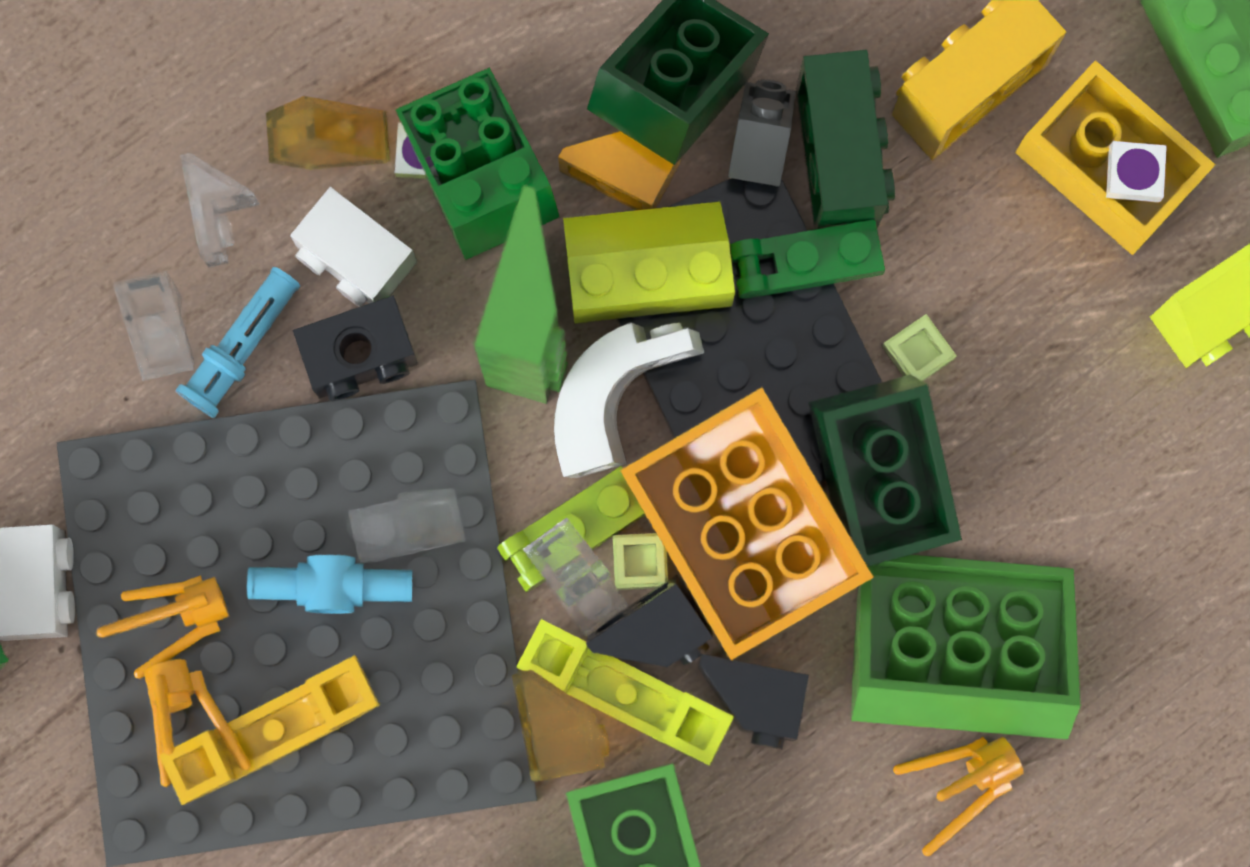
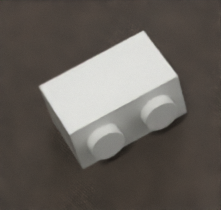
(352, 249)
(34, 583)

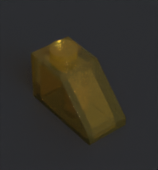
(326, 134)
(557, 730)

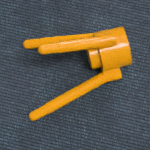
(198, 604)
(170, 692)
(991, 767)

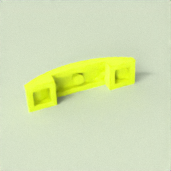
(626, 693)

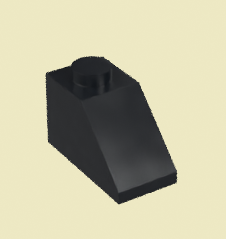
(656, 628)
(759, 698)

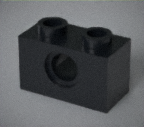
(325, 343)

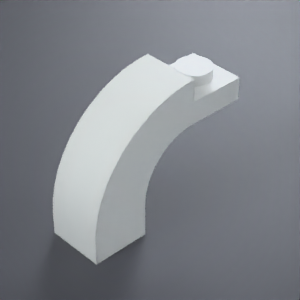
(591, 393)

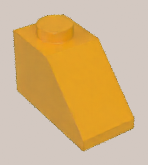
(619, 169)

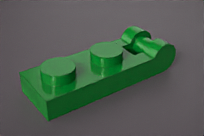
(809, 259)

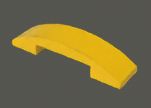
(272, 730)

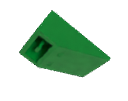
(477, 158)

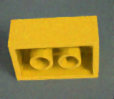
(975, 72)
(1073, 150)

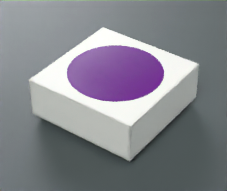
(1136, 171)

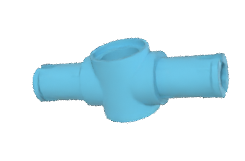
(329, 584)

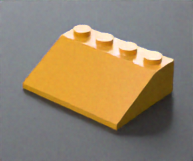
(746, 523)

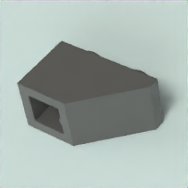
(762, 132)

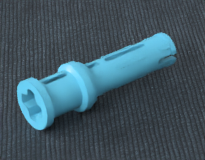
(277, 289)

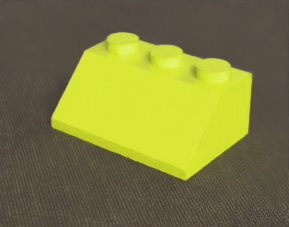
(649, 262)
(1208, 311)

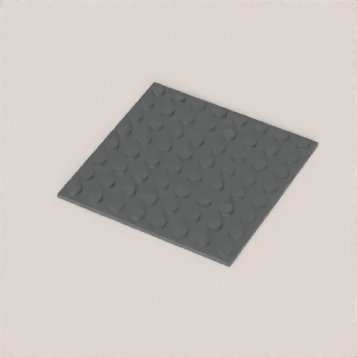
(270, 495)

